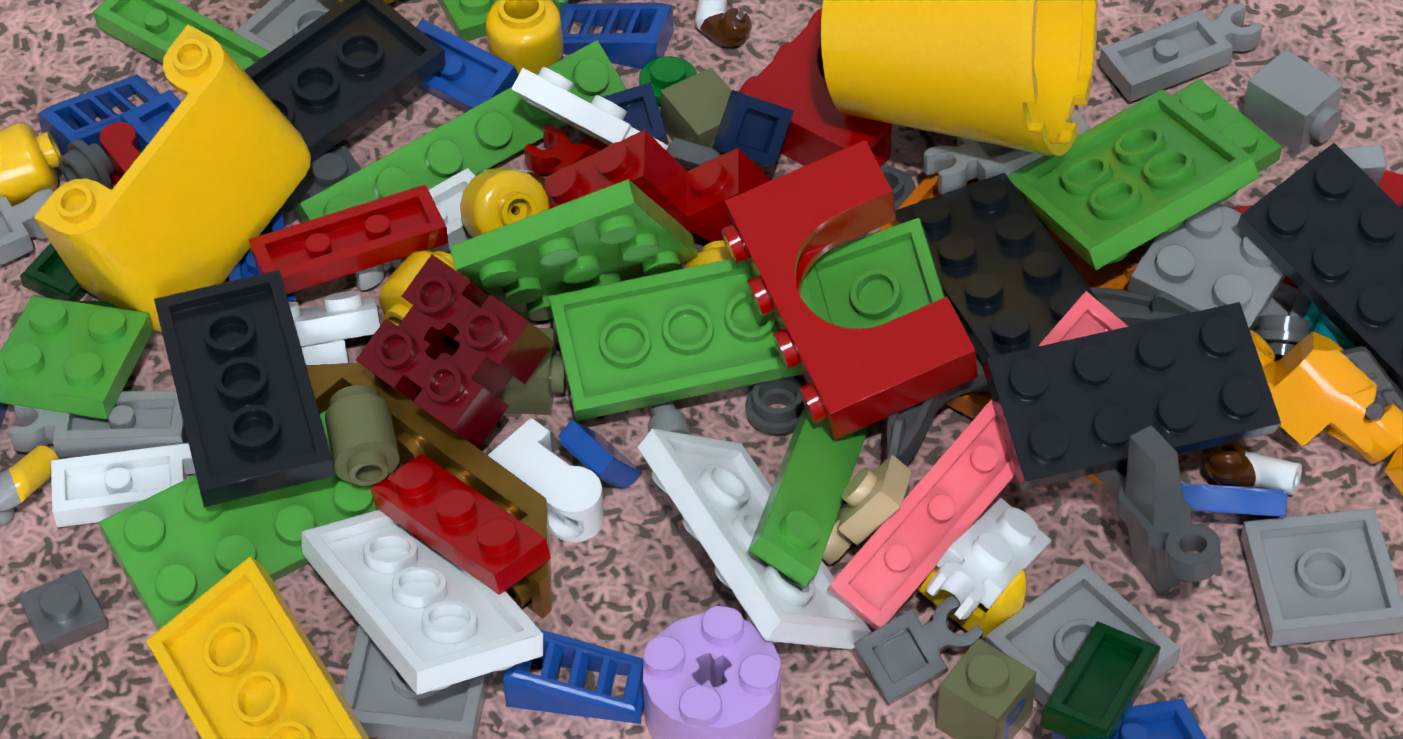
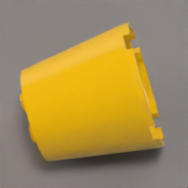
(964, 66)

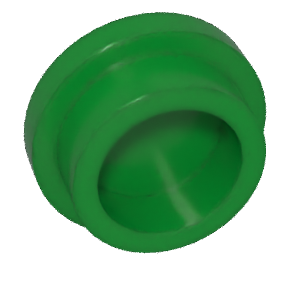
(664, 73)

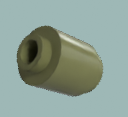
(361, 435)

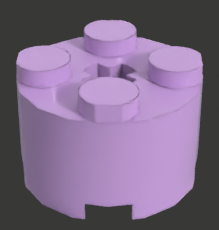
(711, 679)

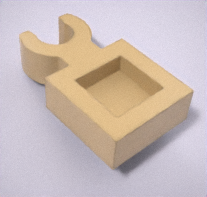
(869, 503)

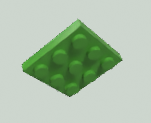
(1133, 178)
(575, 247)

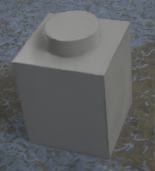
(1293, 102)

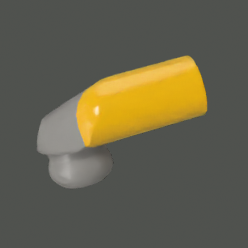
(23, 479)

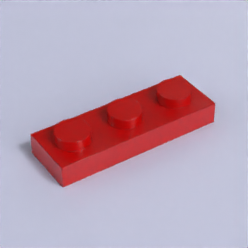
(351, 239)
(460, 523)

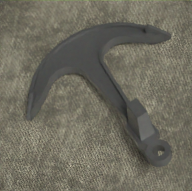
(1146, 489)

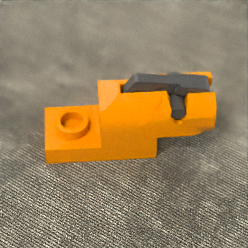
(1337, 388)

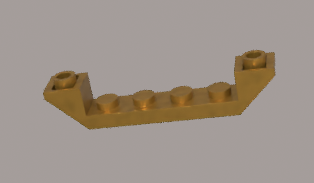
(423, 434)

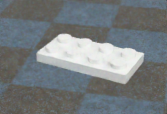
(721, 506)
(418, 604)

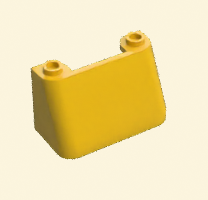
(190, 195)

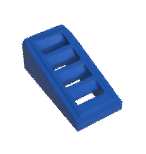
(645, 30)
(68, 117)
(548, 695)

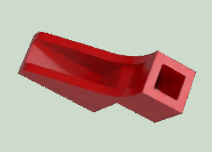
(690, 197)

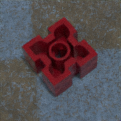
(450, 315)

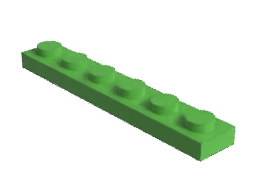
(470, 141)

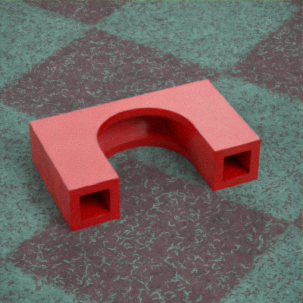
(816, 125)
(848, 372)

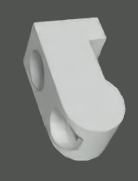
(570, 491)

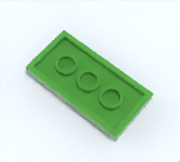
(665, 338)
(181, 549)

